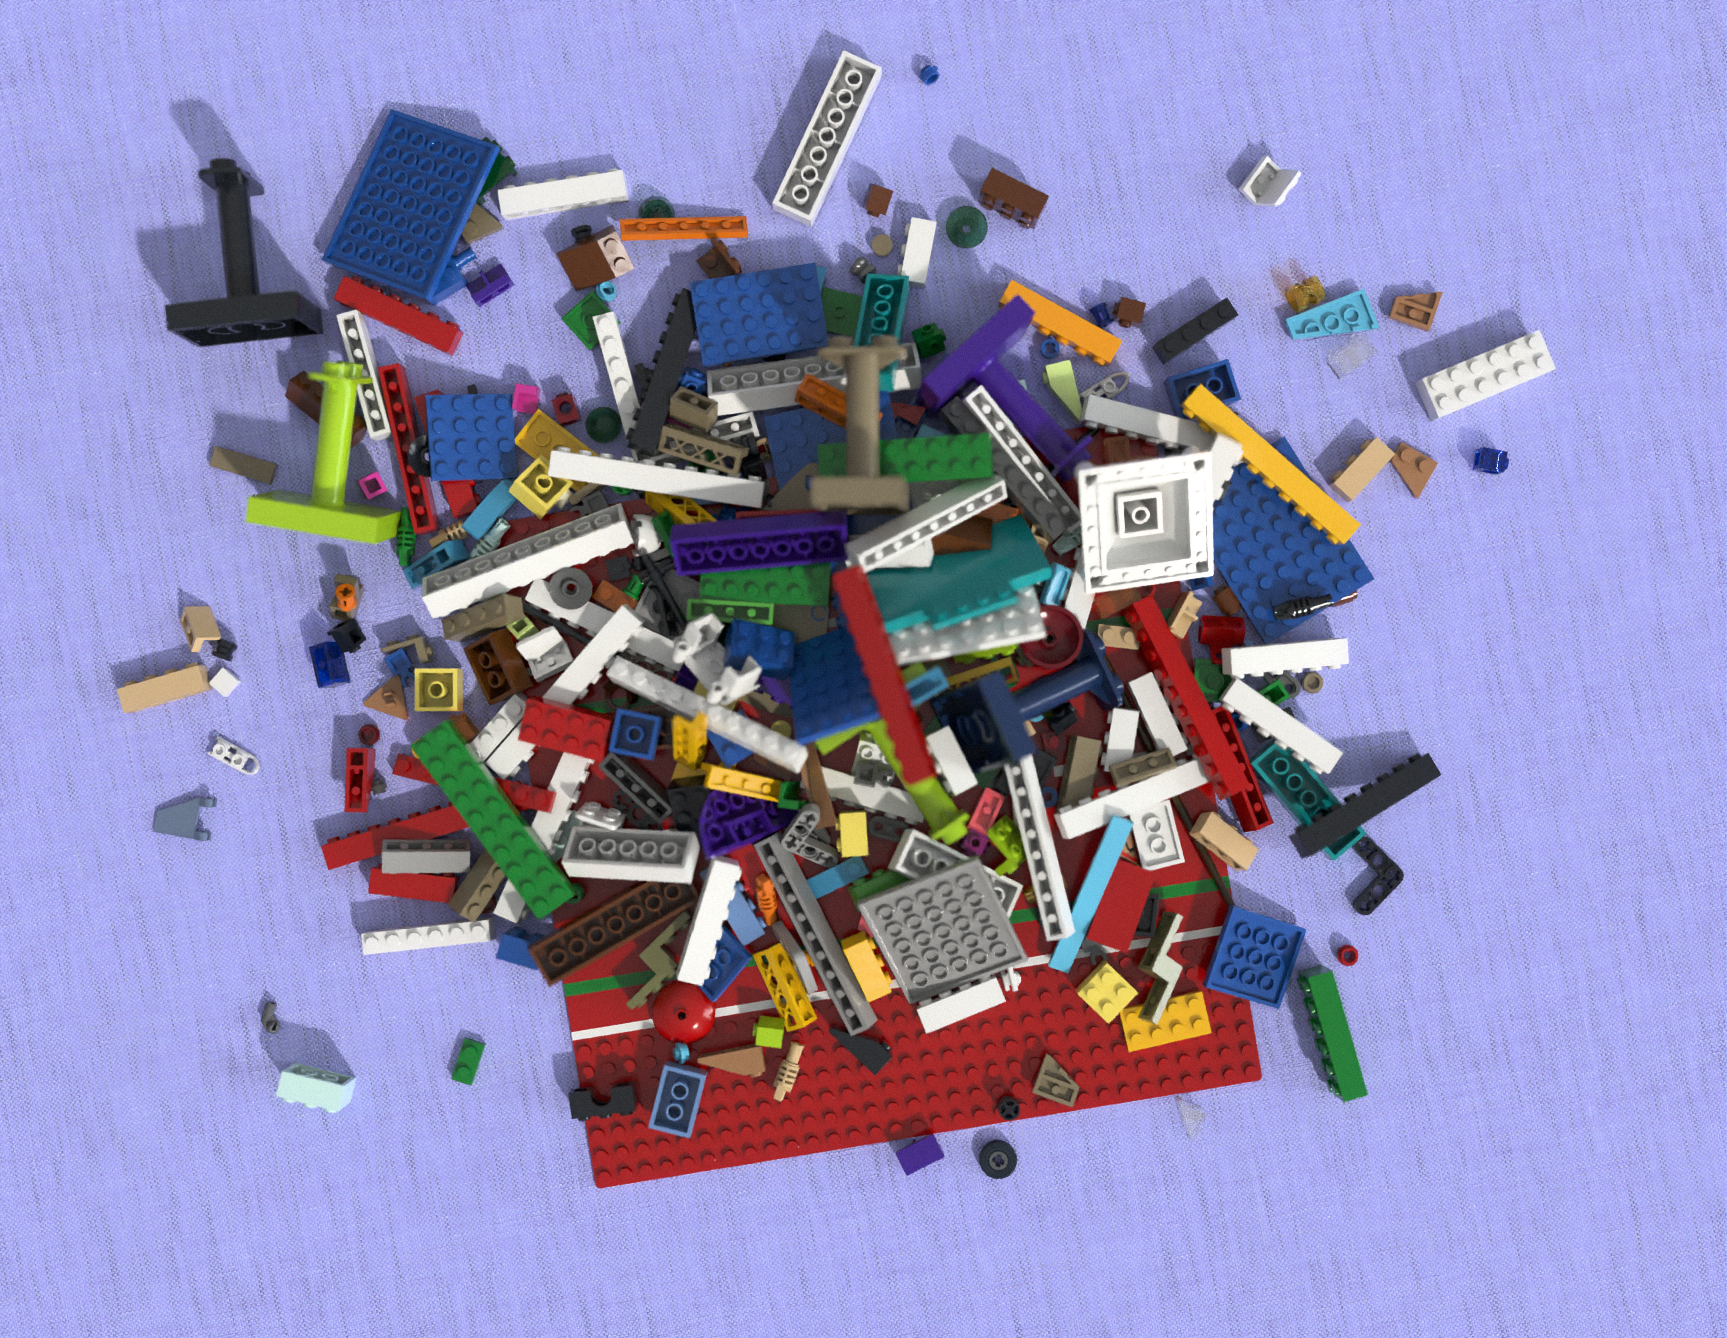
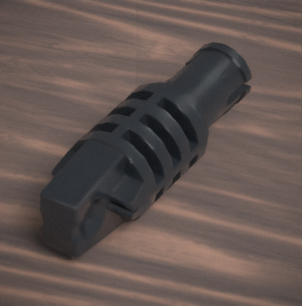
(1301, 607)

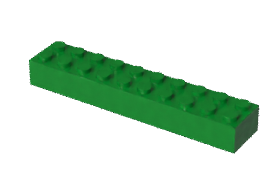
(493, 818)

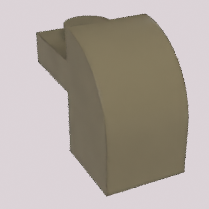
(336, 612)

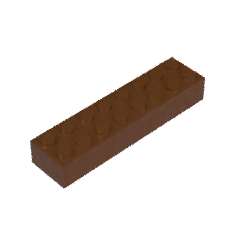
(609, 927)

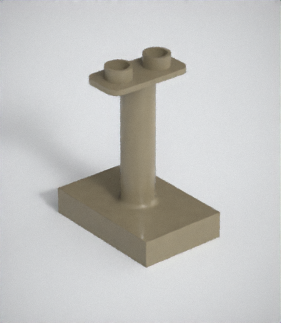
(862, 488)

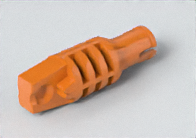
(766, 899)

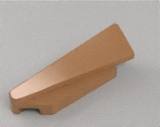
(816, 787)

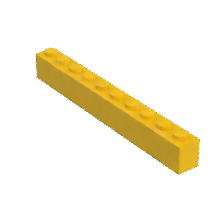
(1271, 466)

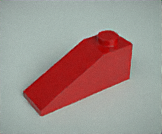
(359, 778)

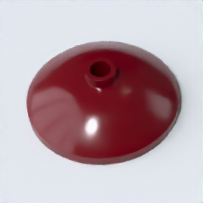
(1065, 635)

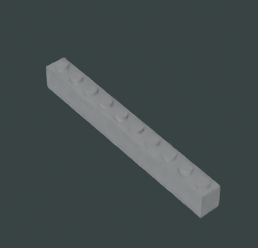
(816, 934)

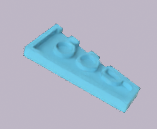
(1339, 316)

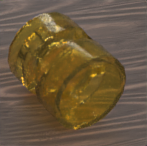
(1306, 293)

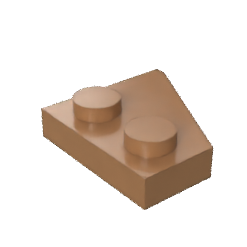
(1415, 310)
(1413, 468)

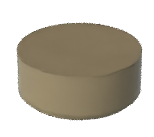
(882, 245)
(1312, 682)

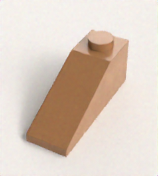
(739, 1060)

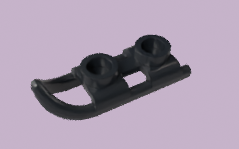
(660, 606)

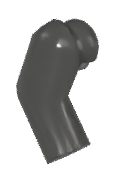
(268, 1019)

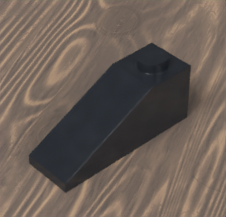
(865, 1048)

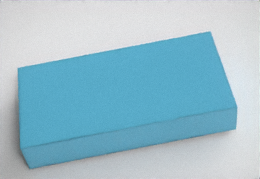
(1055, 586)

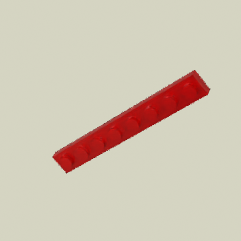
(518, 793)

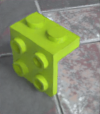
(1009, 841)

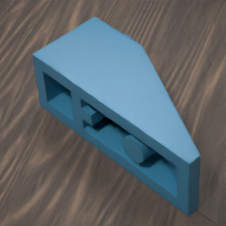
(442, 557)
(837, 876)

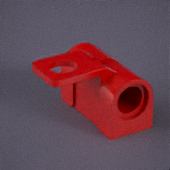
(1220, 633)

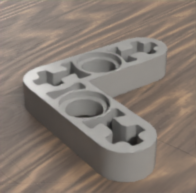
(803, 840)
(797, 956)

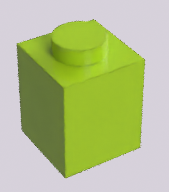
(769, 1031)

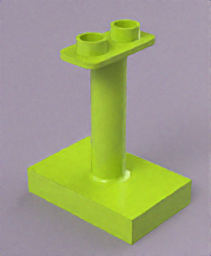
(325, 509)
(928, 795)

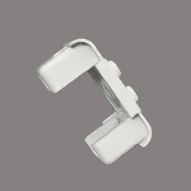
(706, 659)

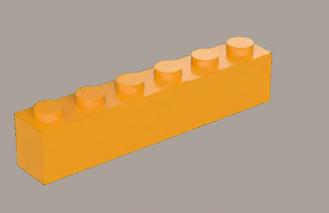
(1065, 326)

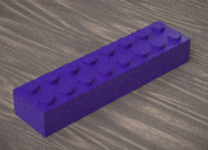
(760, 542)

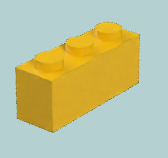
(867, 965)

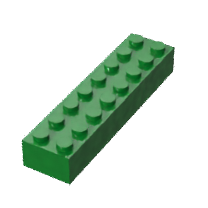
(920, 458)

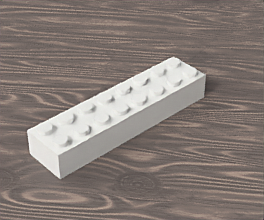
(827, 138)

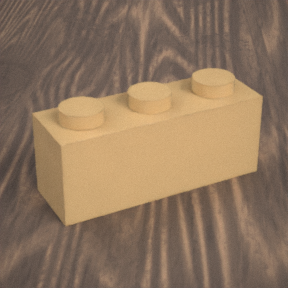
(1361, 468)
(1224, 841)

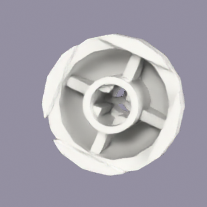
(644, 535)

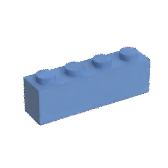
(742, 915)

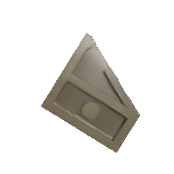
(480, 225)
(1055, 1083)

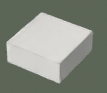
(224, 682)

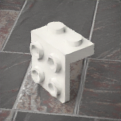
(1268, 183)
(546, 653)
(870, 753)
(594, 815)

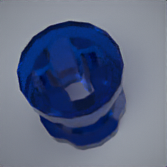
(1101, 308)

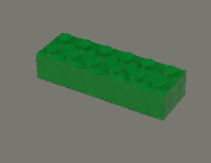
(778, 585)
(1332, 1033)

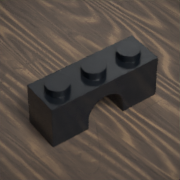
(585, 1105)

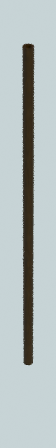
(1180, 806)

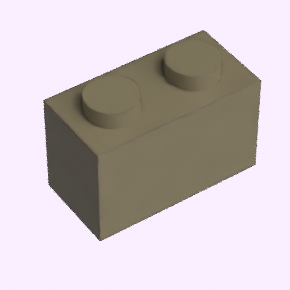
(693, 409)

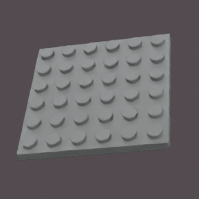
(943, 929)

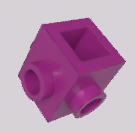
(972, 850)

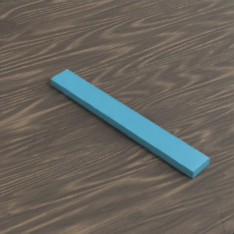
(1092, 891)

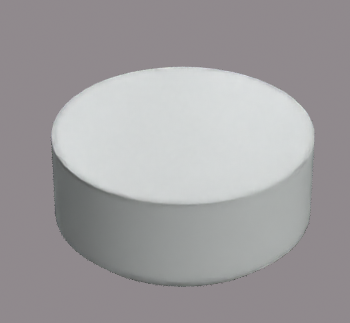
(563, 501)

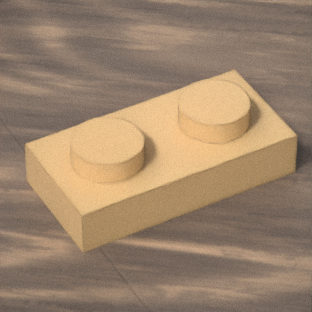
(1118, 636)

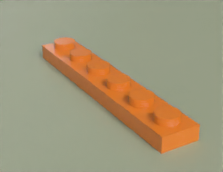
(683, 228)

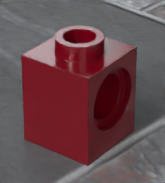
(572, 416)

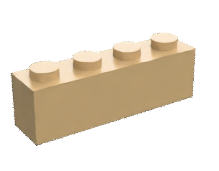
(165, 688)

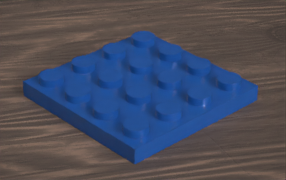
(470, 437)
(1254, 957)

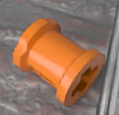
(349, 598)

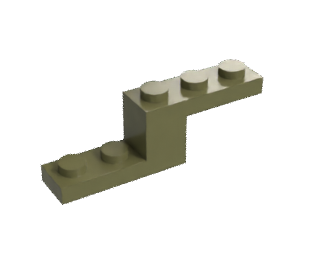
(659, 960)
(1160, 967)

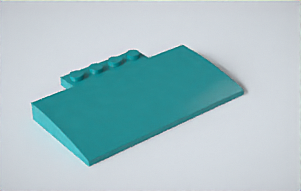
(963, 582)

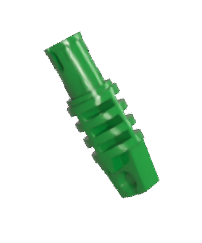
(405, 539)

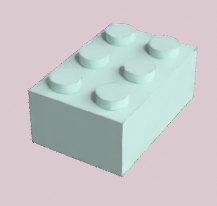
(315, 1087)

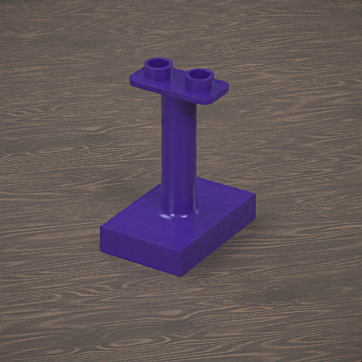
(979, 363)

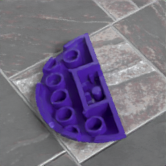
(738, 820)

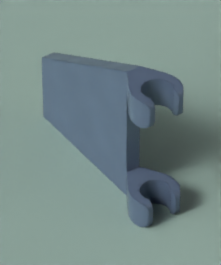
(183, 819)

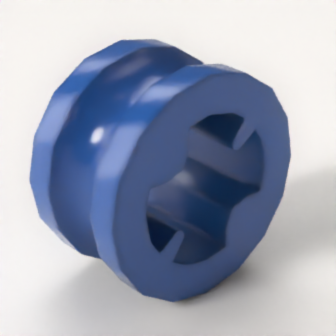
(1043, 349)

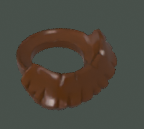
(609, 688)

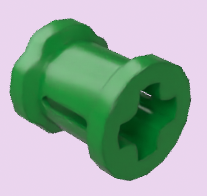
(634, 587)
(580, 892)

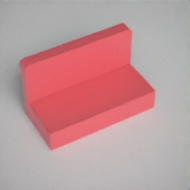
(985, 811)

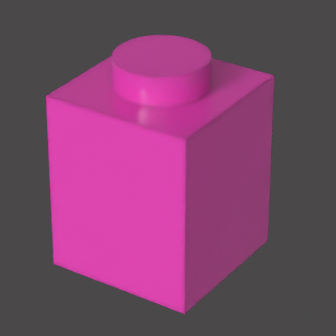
(371, 485)

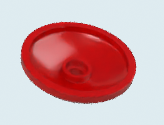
(686, 998)

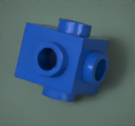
(693, 377)

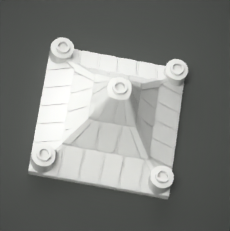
(1146, 521)

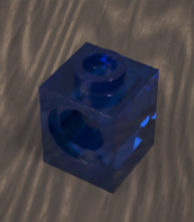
(1490, 461)

